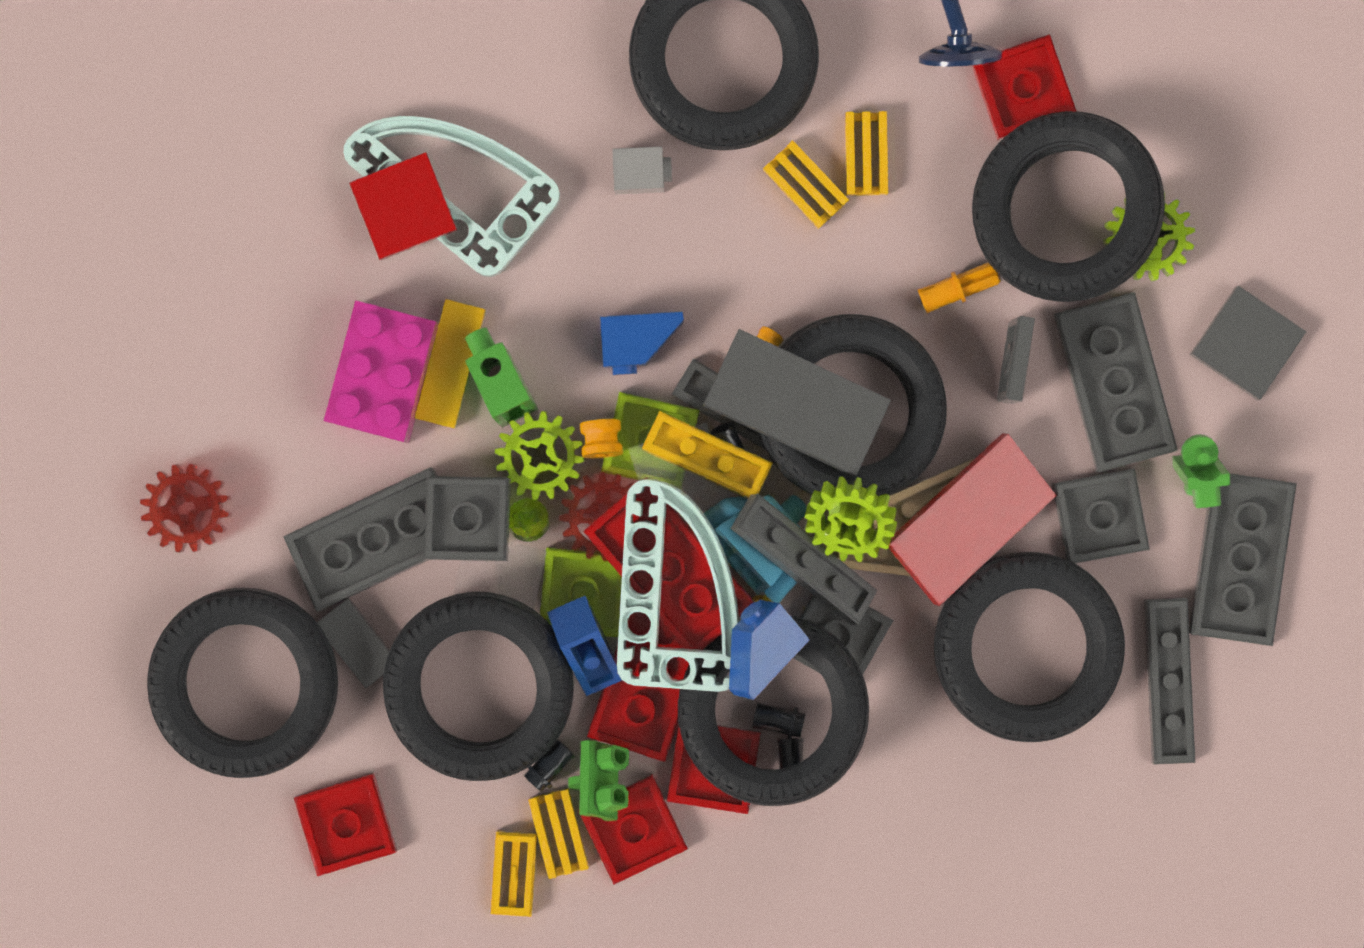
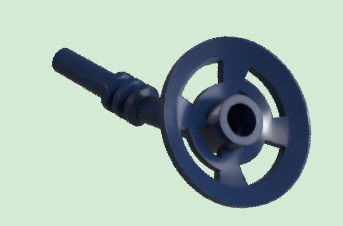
(959, 46)

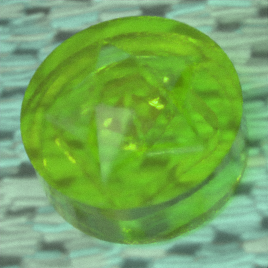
(528, 520)

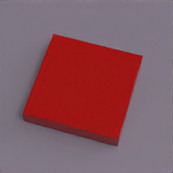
(1023, 85)
(403, 206)
(692, 788)
(345, 824)
(640, 836)

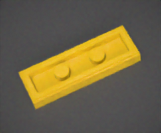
(447, 369)
(706, 456)

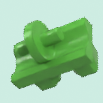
(1201, 471)
(598, 780)

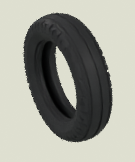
(723, 129)
(1046, 137)
(923, 391)
(1103, 647)
(170, 697)
(454, 755)
(806, 778)

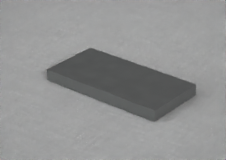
(1115, 382)
(797, 403)
(362, 542)
(1243, 561)

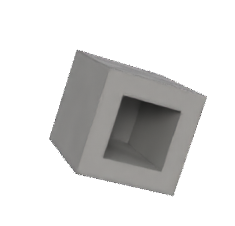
(640, 170)

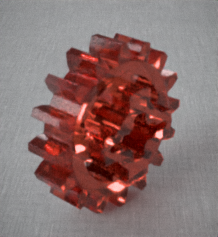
(182, 489)
(577, 517)

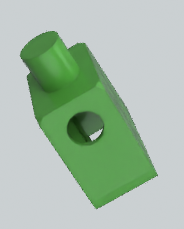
(504, 393)

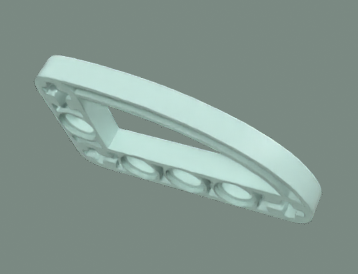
(494, 235)
(649, 602)

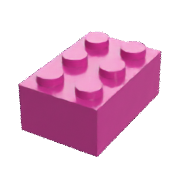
(381, 371)

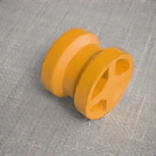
(601, 438)

